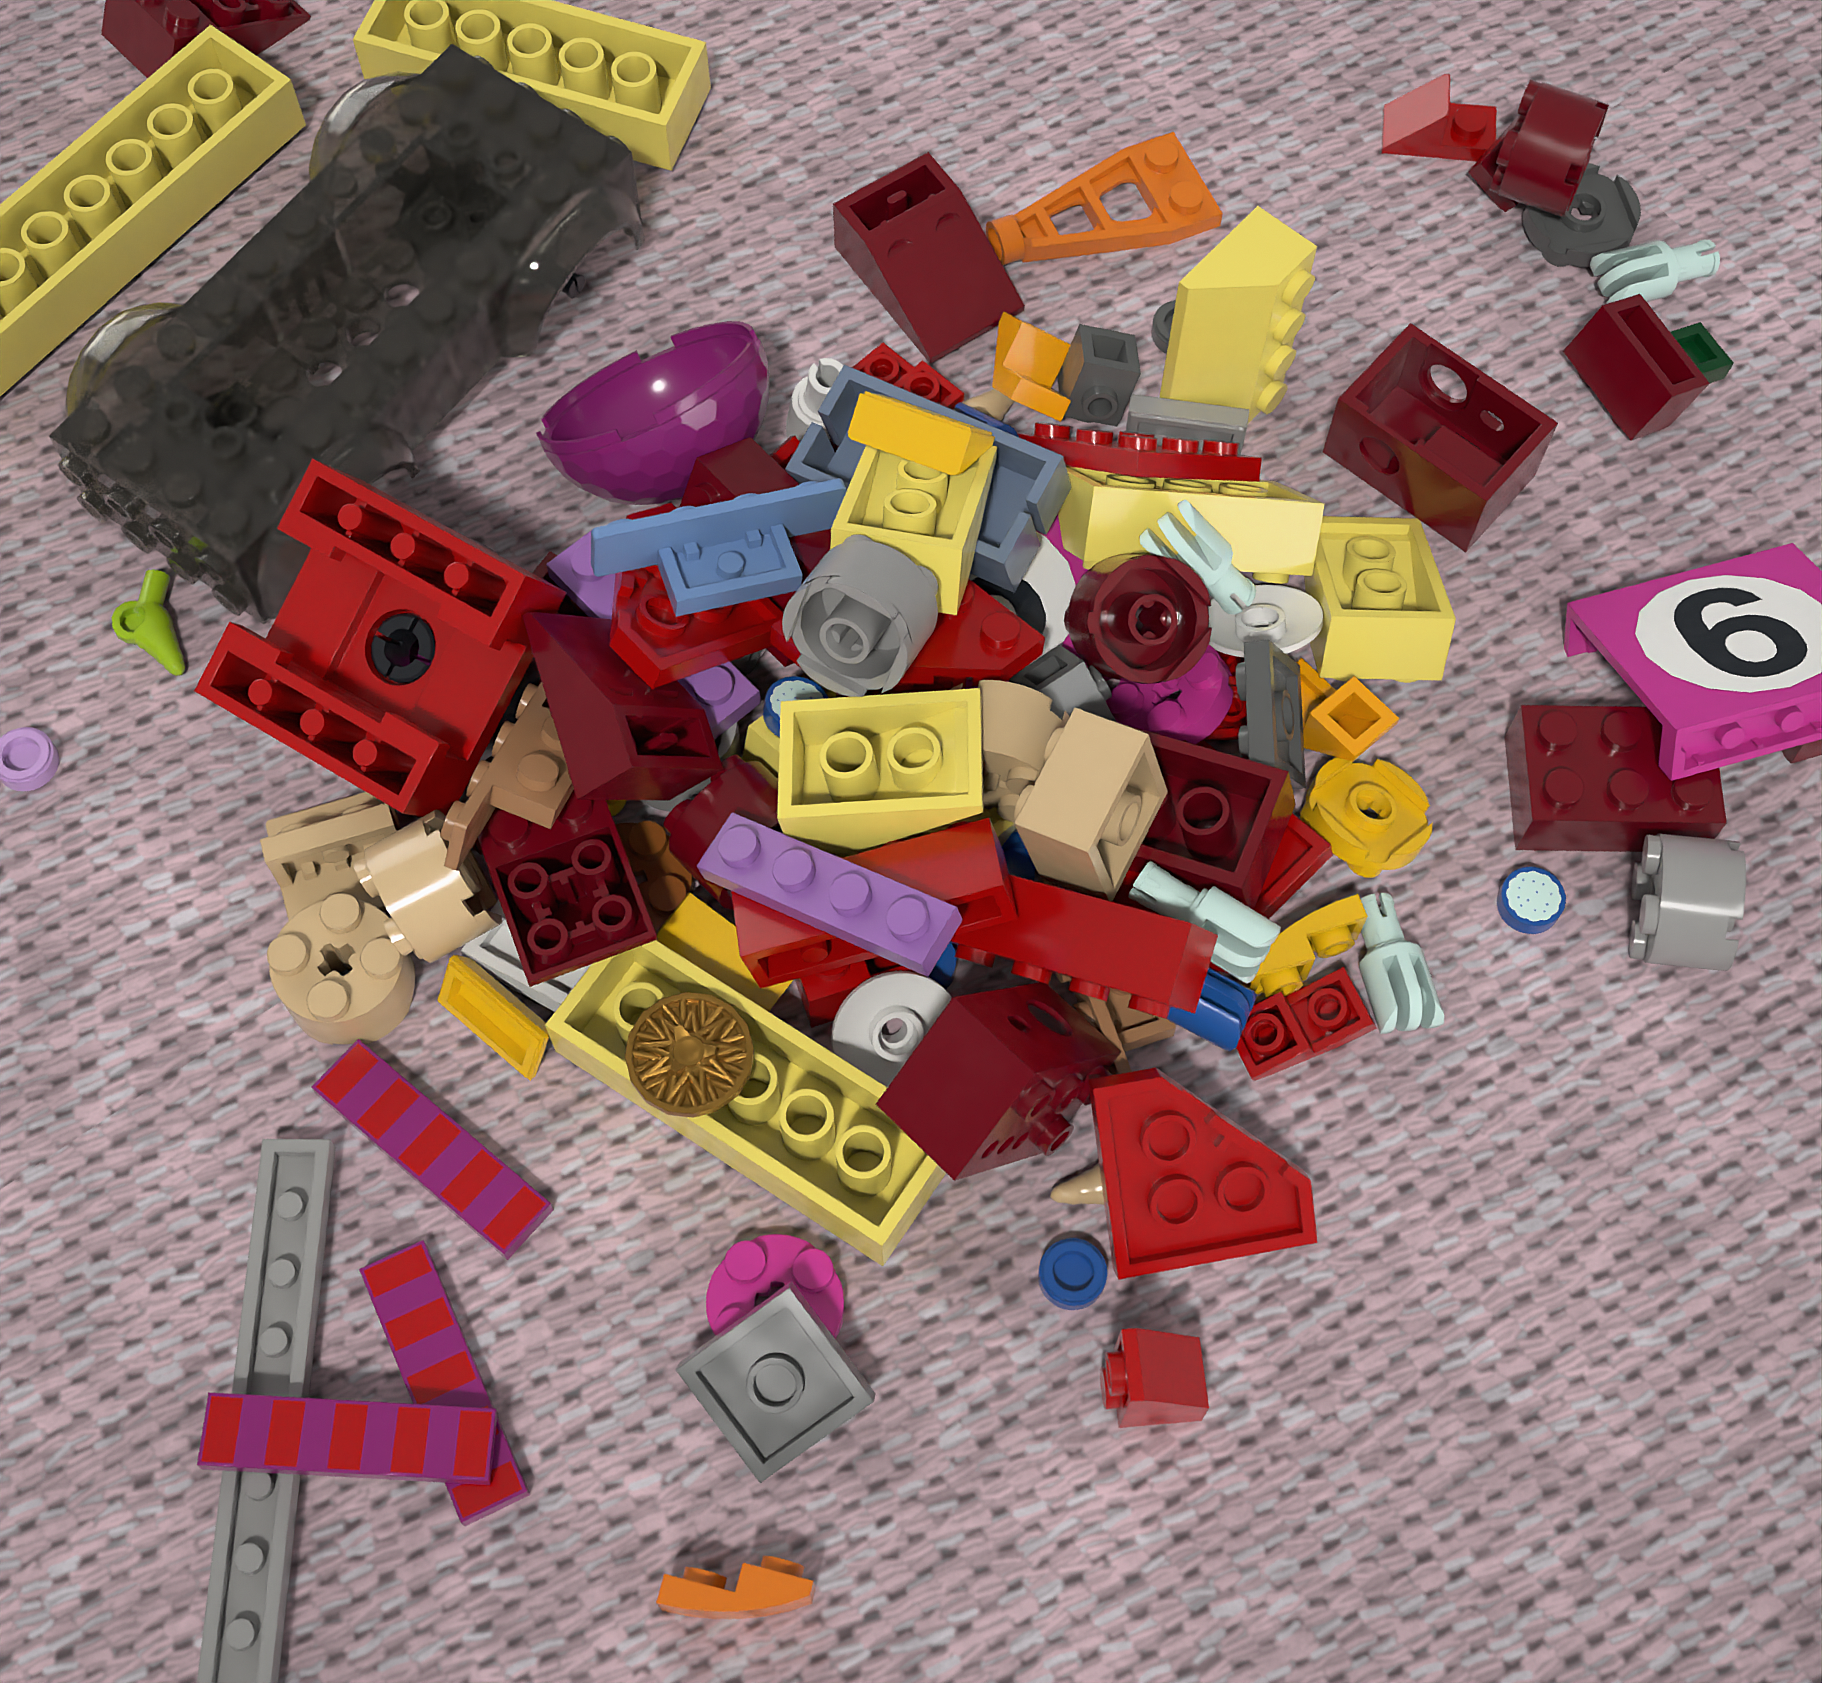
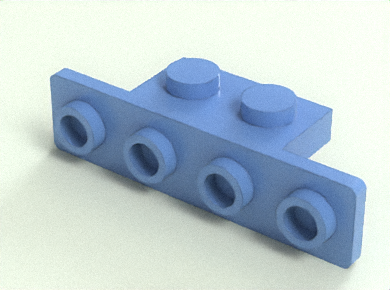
(721, 549)

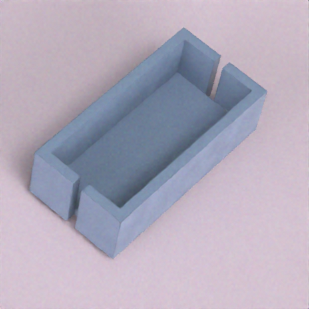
(1022, 495)

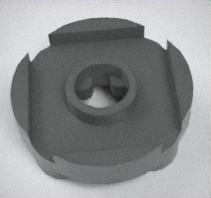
(1576, 241)

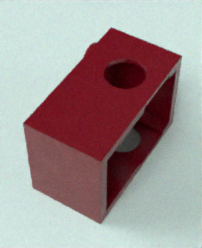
(1433, 451)
(997, 1079)

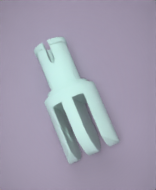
(1652, 269)
(1205, 554)
(1241, 932)
(1396, 972)

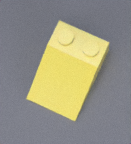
(920, 514)
(1379, 601)
(878, 766)

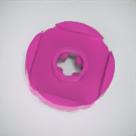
(1192, 715)
(782, 1258)

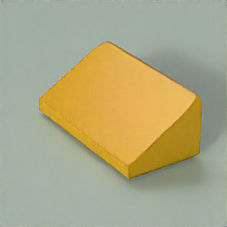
(917, 434)

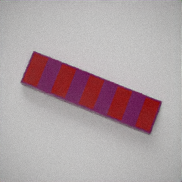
(433, 1149)
(439, 1364)
(348, 1438)

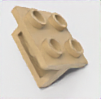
(317, 849)

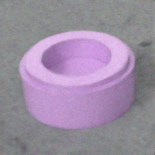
(27, 759)

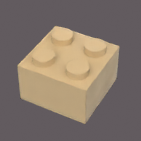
(1090, 804)

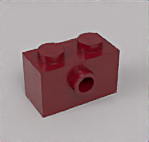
(1635, 367)

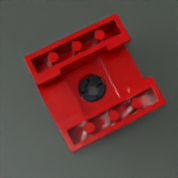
(337, 657)

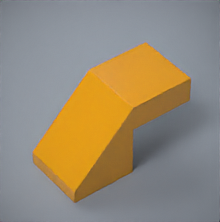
(1028, 365)
(1343, 719)

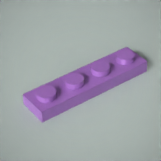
(719, 690)
(830, 894)

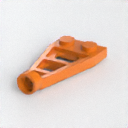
(1165, 180)

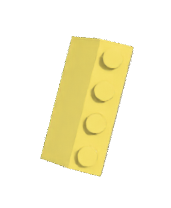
(1240, 318)
(1265, 522)

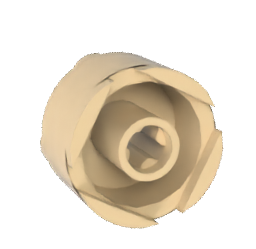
(1013, 741)
(428, 903)
(322, 944)

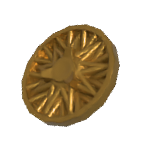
(689, 1054)

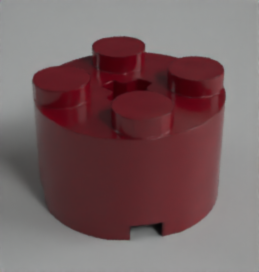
(1548, 147)
(1172, 616)
(693, 824)

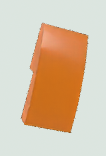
(759, 1592)

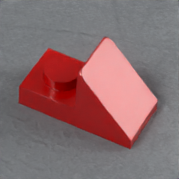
(1430, 126)

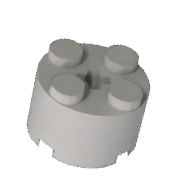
(861, 617)
(1688, 902)

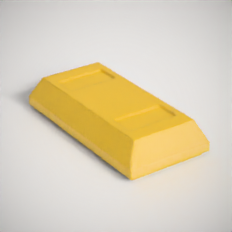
(494, 1014)

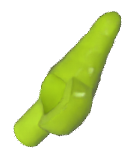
(150, 624)

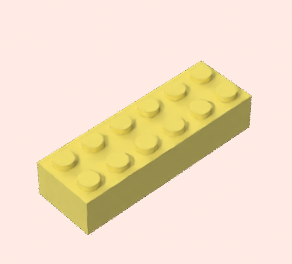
(603, 68)
(798, 1125)

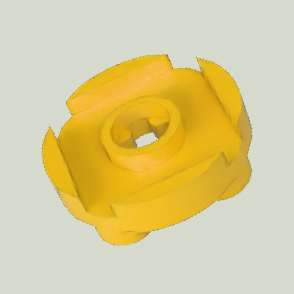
(1361, 841)

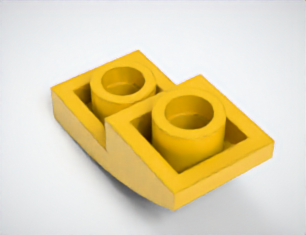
(712, 945)
(1291, 956)

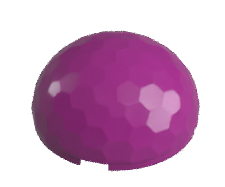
(645, 421)

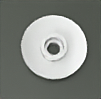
(1276, 614)
(887, 996)

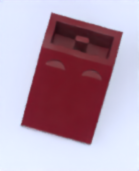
(156, 30)
(925, 257)
(610, 724)
(565, 888)

